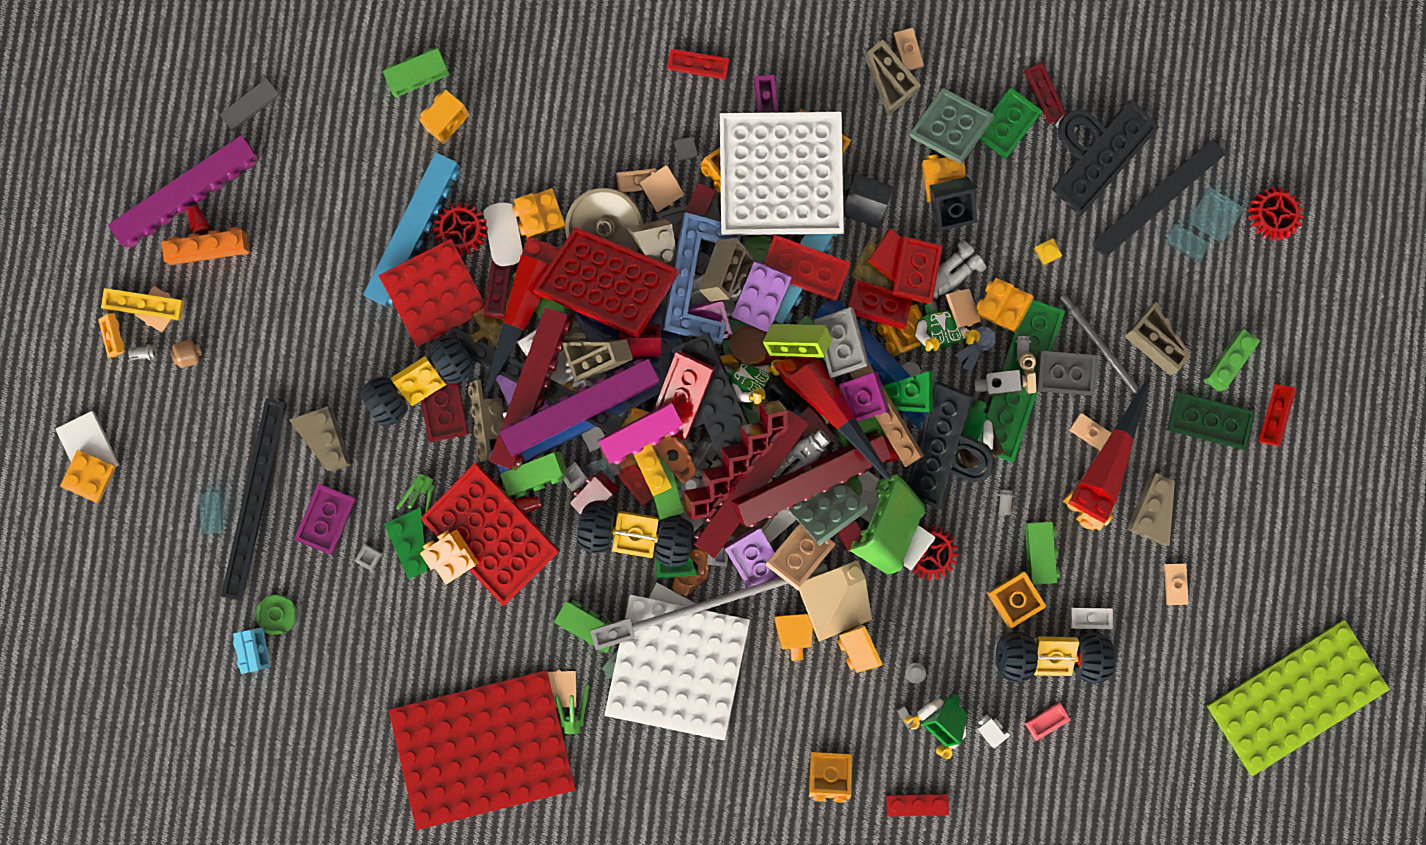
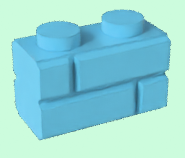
(251, 650)

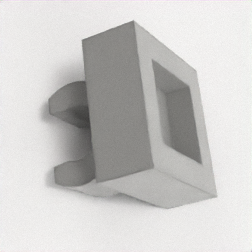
(575, 478)

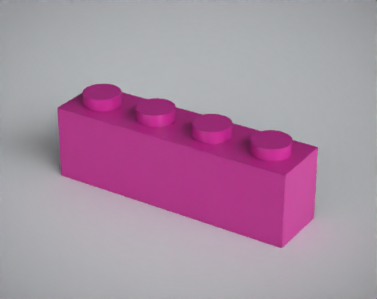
(640, 433)

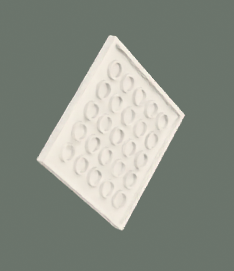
(781, 173)
(678, 670)

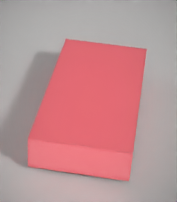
(1047, 721)

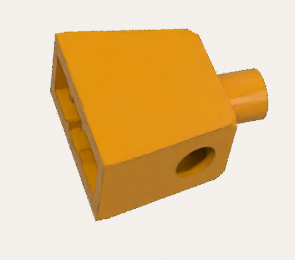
(794, 633)

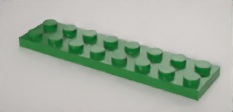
(1011, 411)

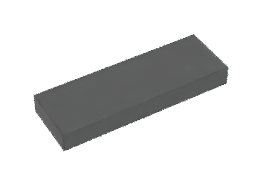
(249, 104)

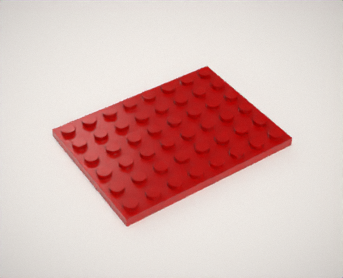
(482, 750)

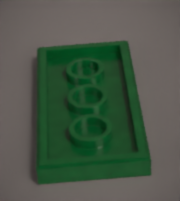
(1210, 420)

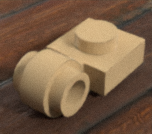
(1028, 380)

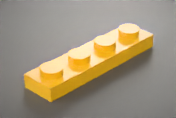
(142, 304)
(650, 466)

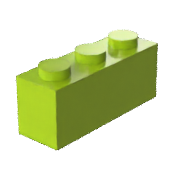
(797, 340)

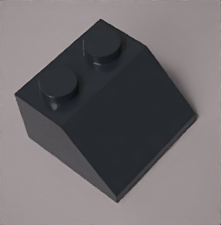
(867, 200)

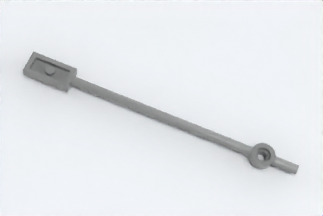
(623, 629)

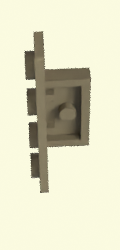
(487, 419)

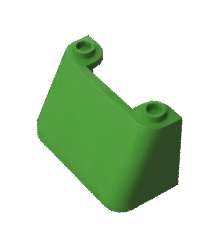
(891, 526)

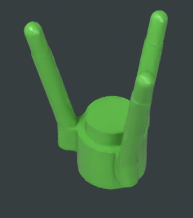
(421, 484)
(572, 723)

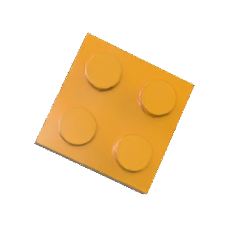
(88, 476)

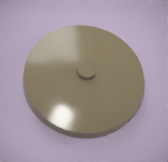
(605, 214)

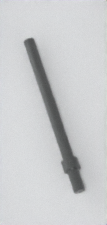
(1075, 312)

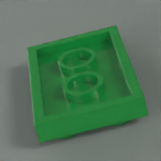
(1011, 121)

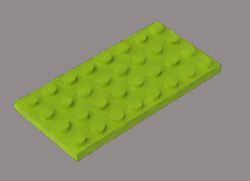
(1297, 697)

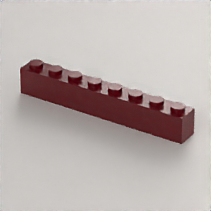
(534, 379)
(806, 481)
(725, 520)

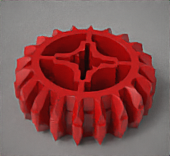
(469, 226)
(1272, 227)
(936, 561)

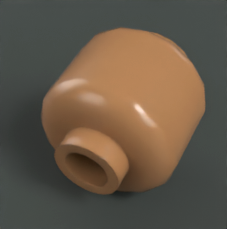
(185, 353)

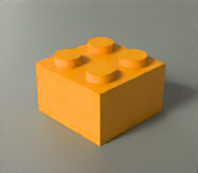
(444, 116)
(1016, 599)

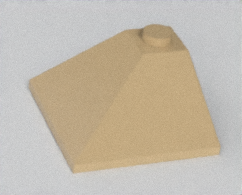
(837, 600)

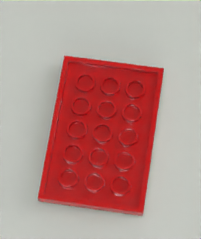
(606, 282)
(495, 530)

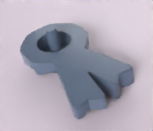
(985, 342)

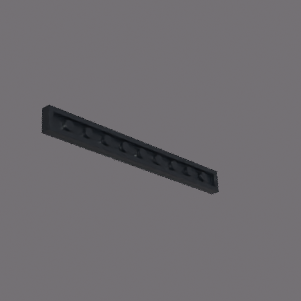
(512, 370)
(253, 500)

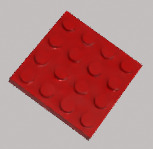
(432, 292)

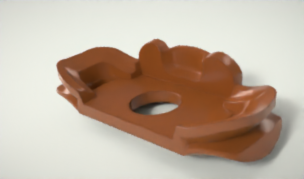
(683, 466)
(685, 585)

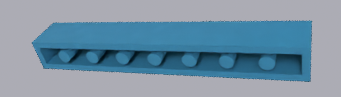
(415, 222)

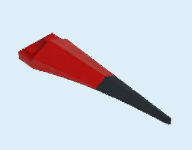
(522, 301)
(814, 384)
(1102, 481)

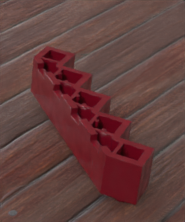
(737, 461)

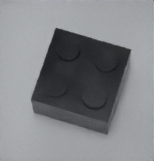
(953, 203)

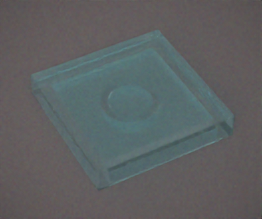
(1215, 215)

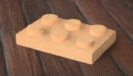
(798, 557)

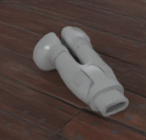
(945, 280)
(807, 450)

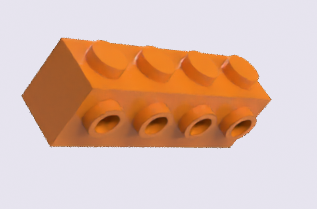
(205, 246)

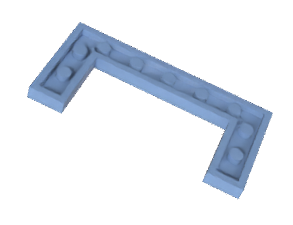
(676, 317)

